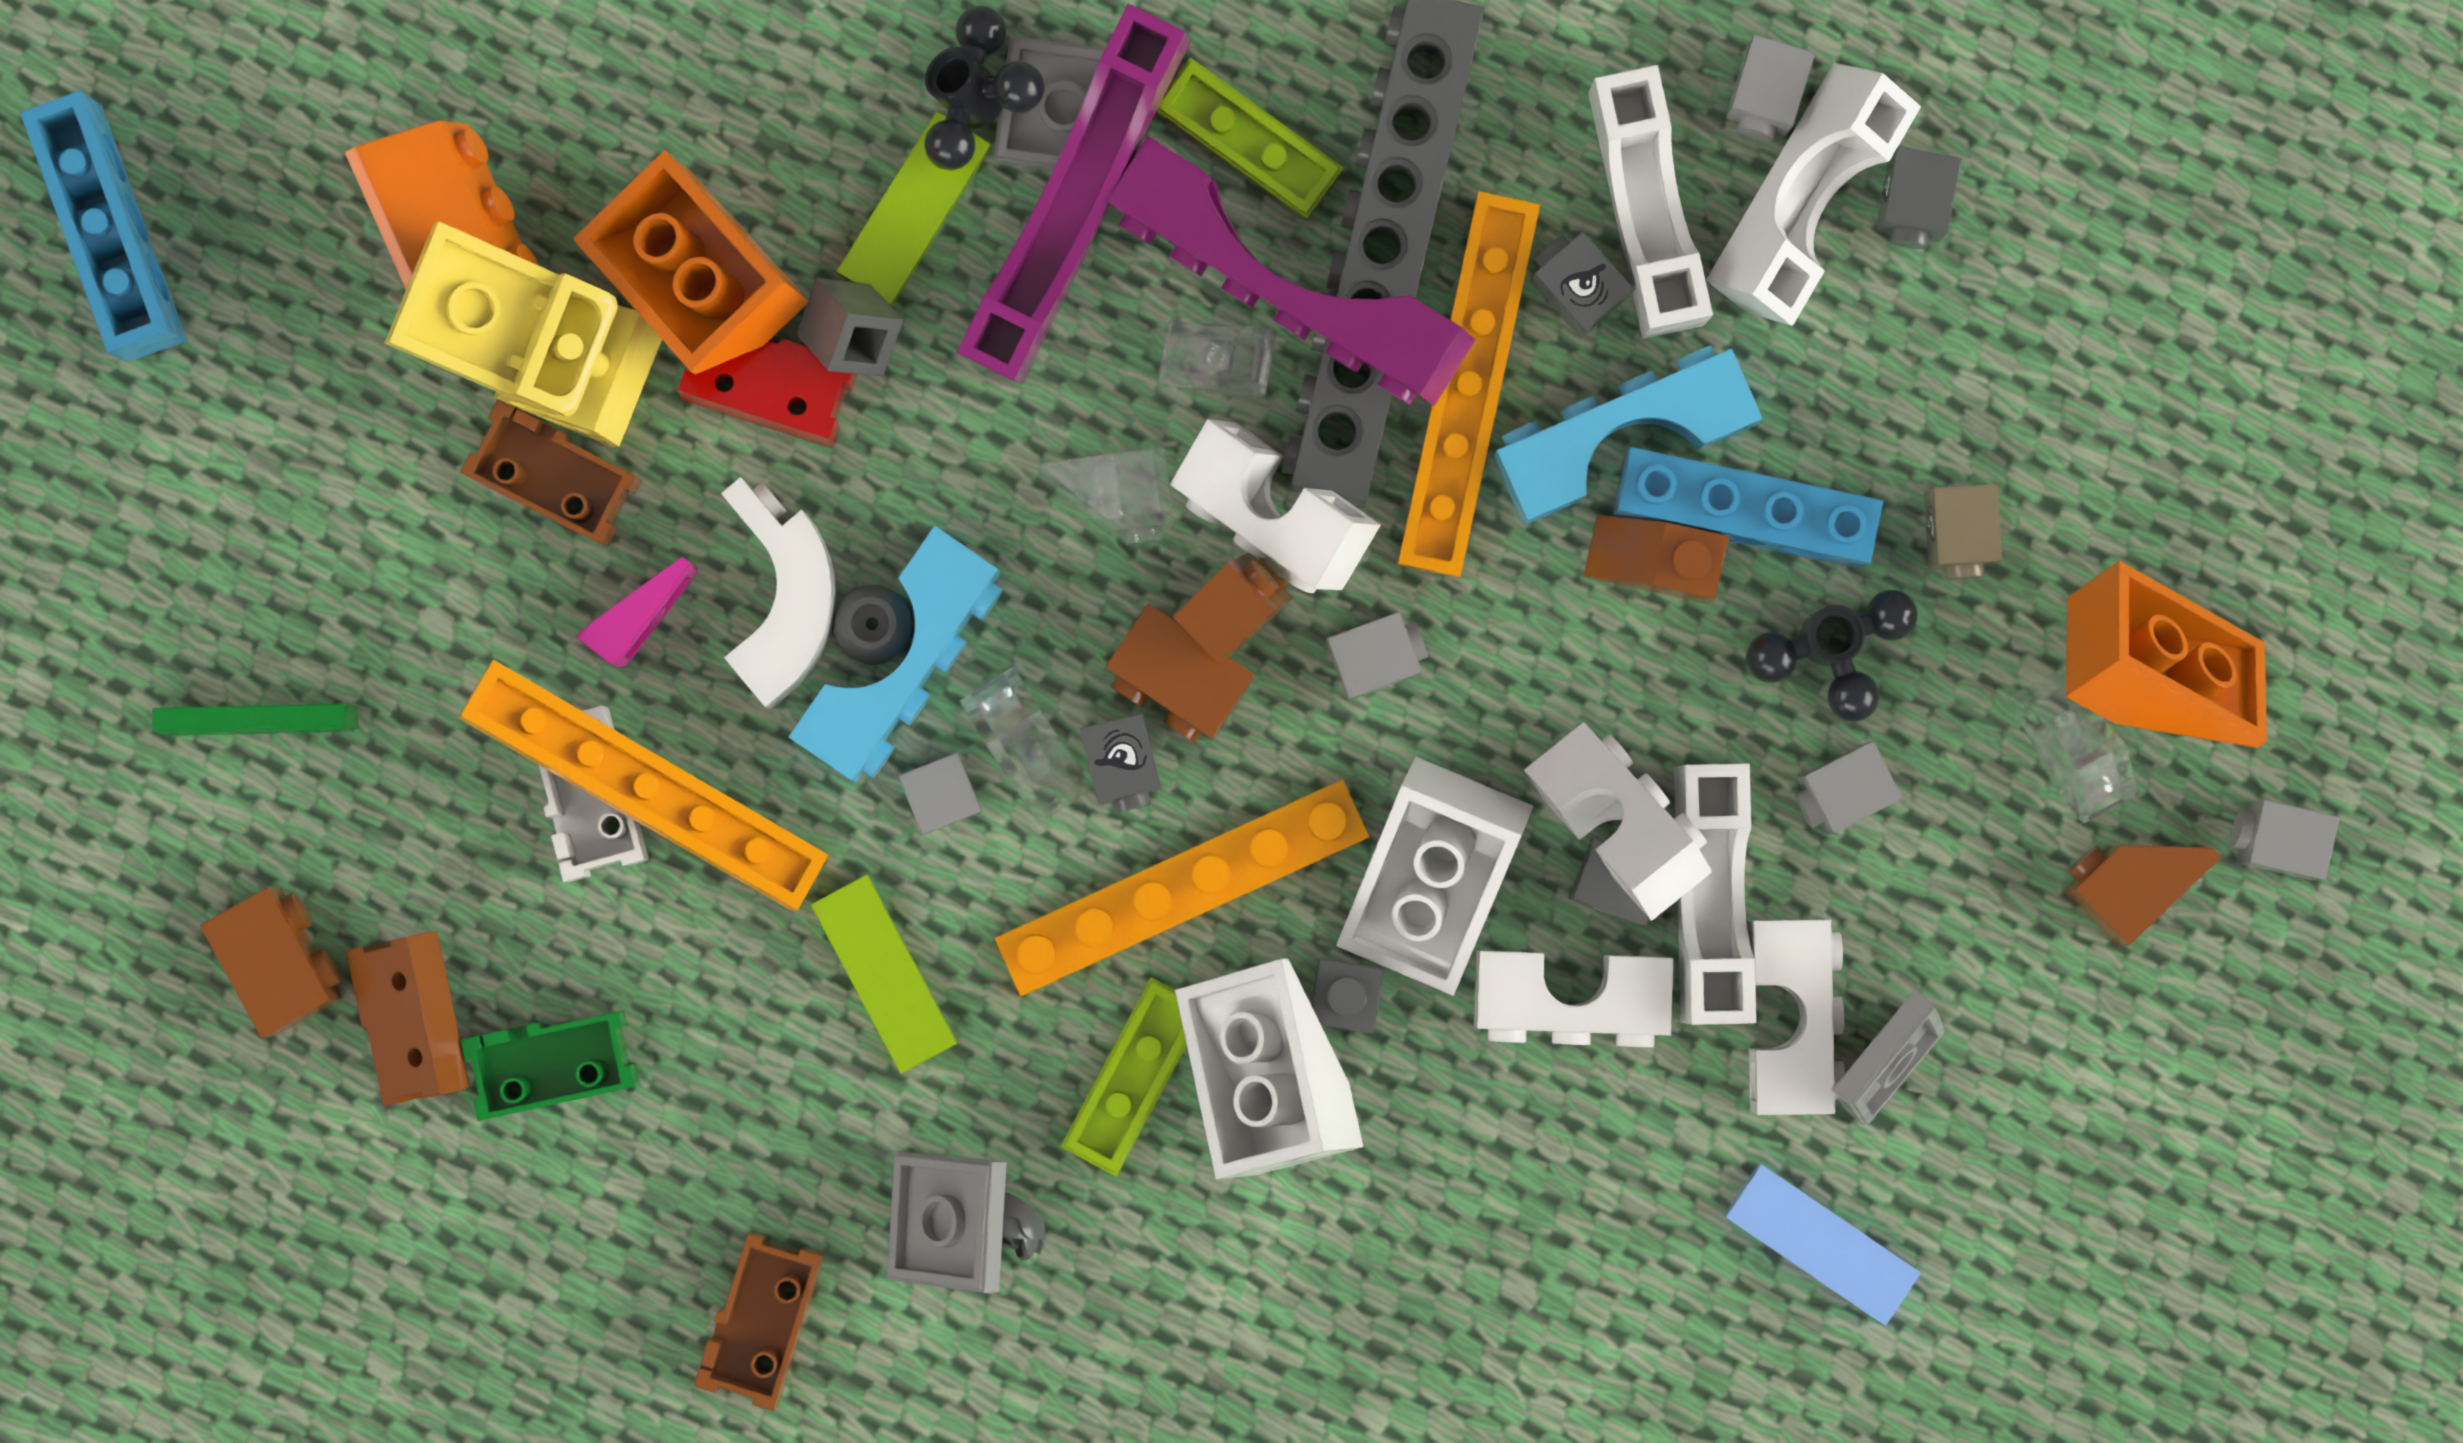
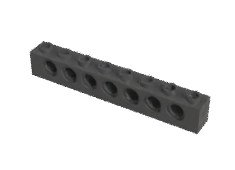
(1450, 33)

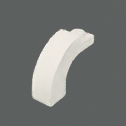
(804, 607)

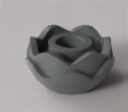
(893, 628)
(1022, 1227)

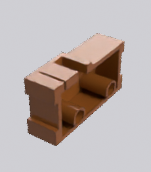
(550, 473)
(408, 1017)
(760, 1321)

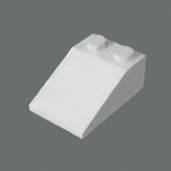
(1434, 875)
(1265, 1073)

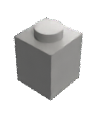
(1769, 88)
(1377, 655)
(1847, 789)
(2284, 839)

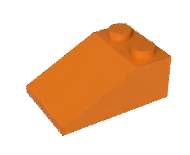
(2163, 661)

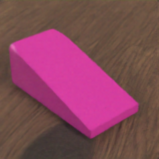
(628, 624)

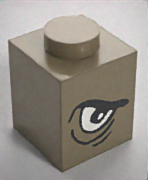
(1963, 529)

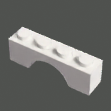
(1845, 129)
(1644, 193)
(1712, 923)

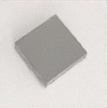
(940, 793)

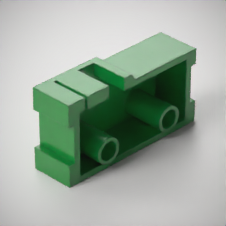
(548, 1064)

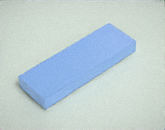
(1822, 1244)

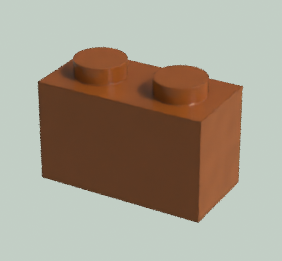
(1234, 605)
(1175, 672)
(273, 960)

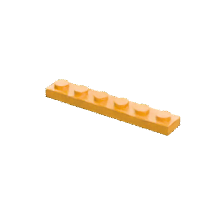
(1466, 410)
(643, 785)
(1181, 887)

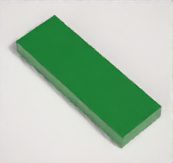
(255, 719)

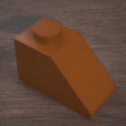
(1657, 557)
(2134, 884)

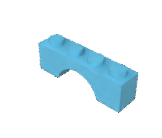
(1699, 402)
(852, 724)

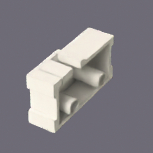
(583, 825)

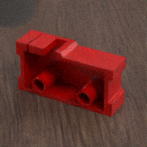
(769, 387)

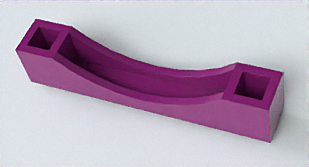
(1073, 204)
(1393, 335)

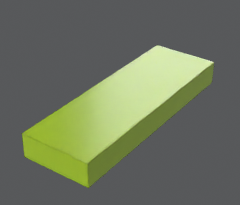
(1248, 139)
(908, 219)
(884, 973)
(1129, 1081)

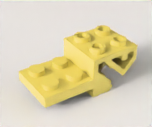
(526, 334)

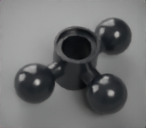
(971, 91)
(1852, 693)

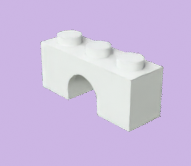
(1230, 482)
(1650, 852)
(1629, 1003)
(1801, 1071)

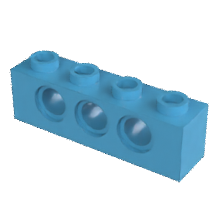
(103, 226)
(1749, 507)

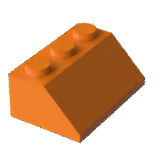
(430, 178)
(689, 267)

